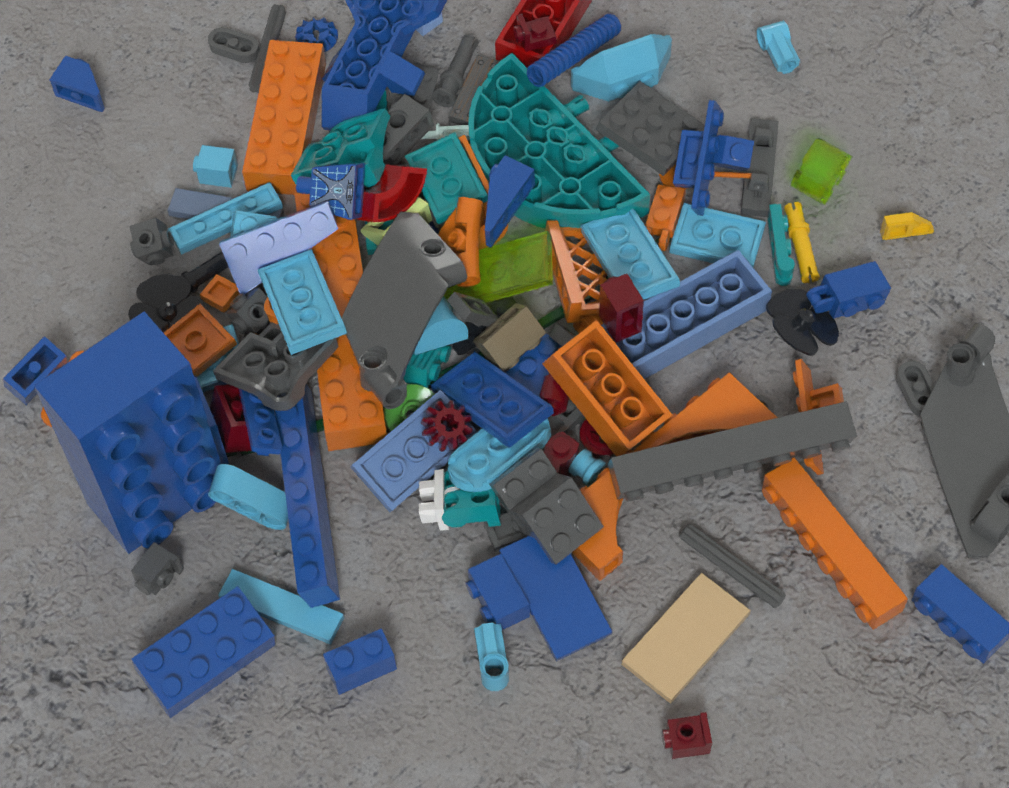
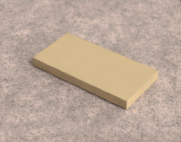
(685, 638)

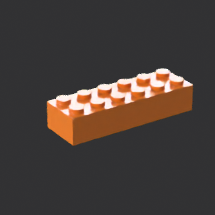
(284, 114)

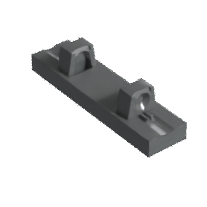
(758, 187)

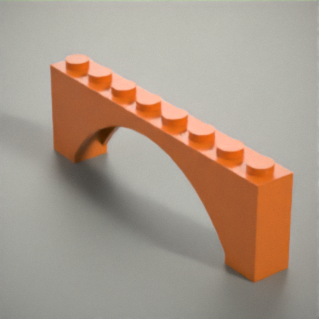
(720, 408)

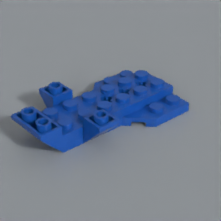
(373, 57)

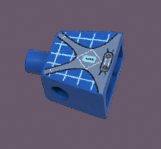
(339, 185)

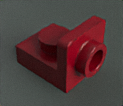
(534, 33)

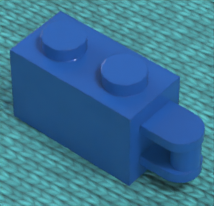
(850, 291)

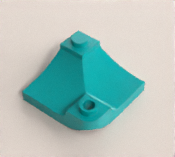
(349, 142)

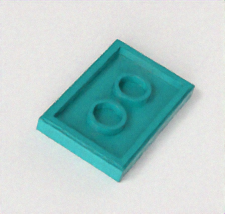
(448, 175)

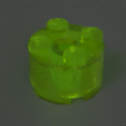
(821, 171)

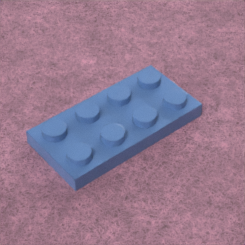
(403, 458)

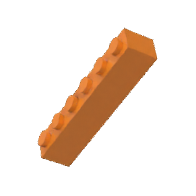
(833, 544)

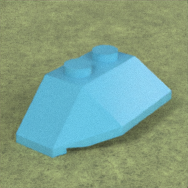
(620, 68)

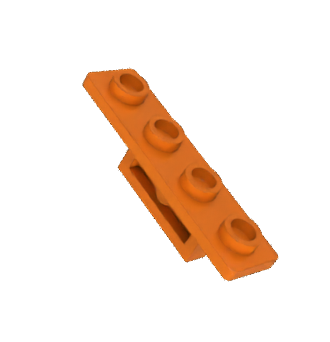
(813, 399)

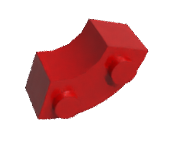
(393, 193)

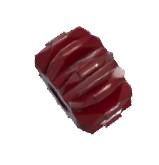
(438, 431)

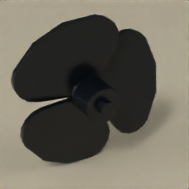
(160, 297)
(795, 318)

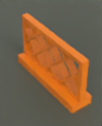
(567, 271)

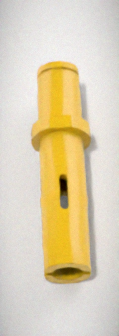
(799, 232)

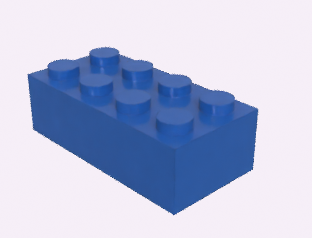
(203, 651)

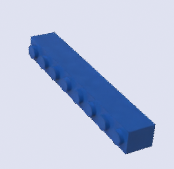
(307, 504)

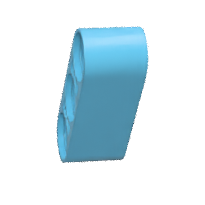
(249, 496)

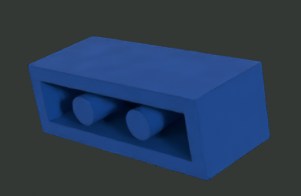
(961, 614)

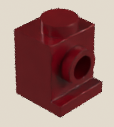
(680, 746)

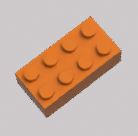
(607, 389)

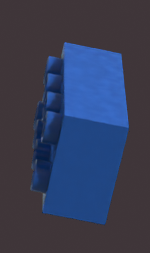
(134, 432)

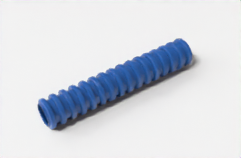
(573, 50)

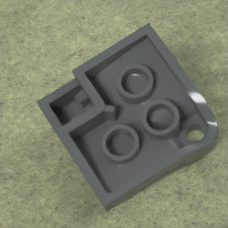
(268, 369)

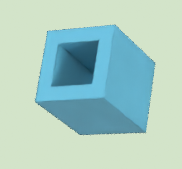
(215, 166)

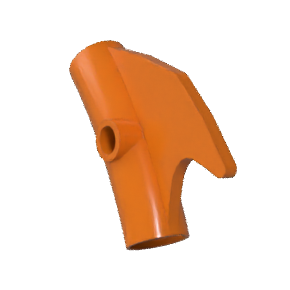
(462, 235)

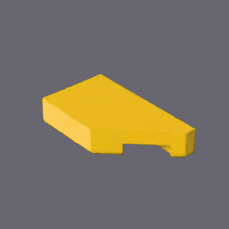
(904, 226)

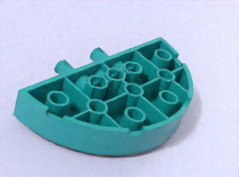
(572, 169)

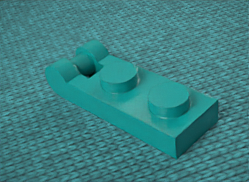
(780, 246)

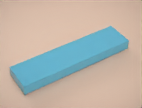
(218, 220)
(286, 607)

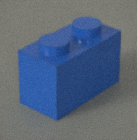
(34, 367)
(497, 592)
(360, 661)

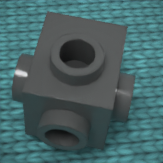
(151, 241)
(249, 312)

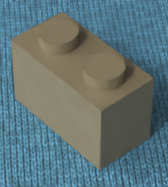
(510, 337)

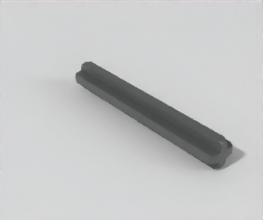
(271, 32)
(732, 566)

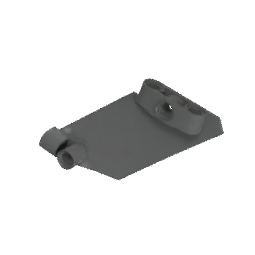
(397, 302)
(970, 442)

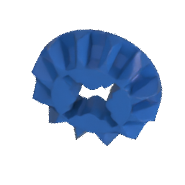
(327, 33)

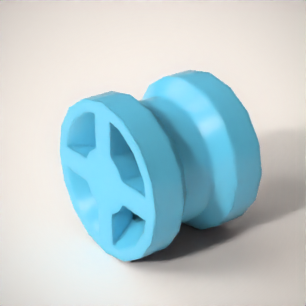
(586, 467)

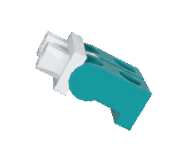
(455, 506)

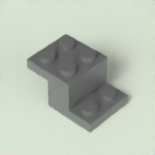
(546, 505)

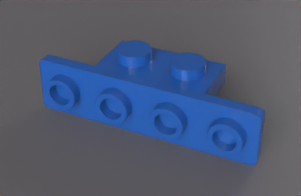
(695, 158)
(260, 425)

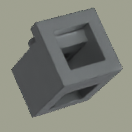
(155, 569)

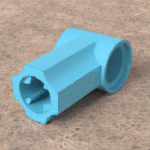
(777, 42)
(492, 655)

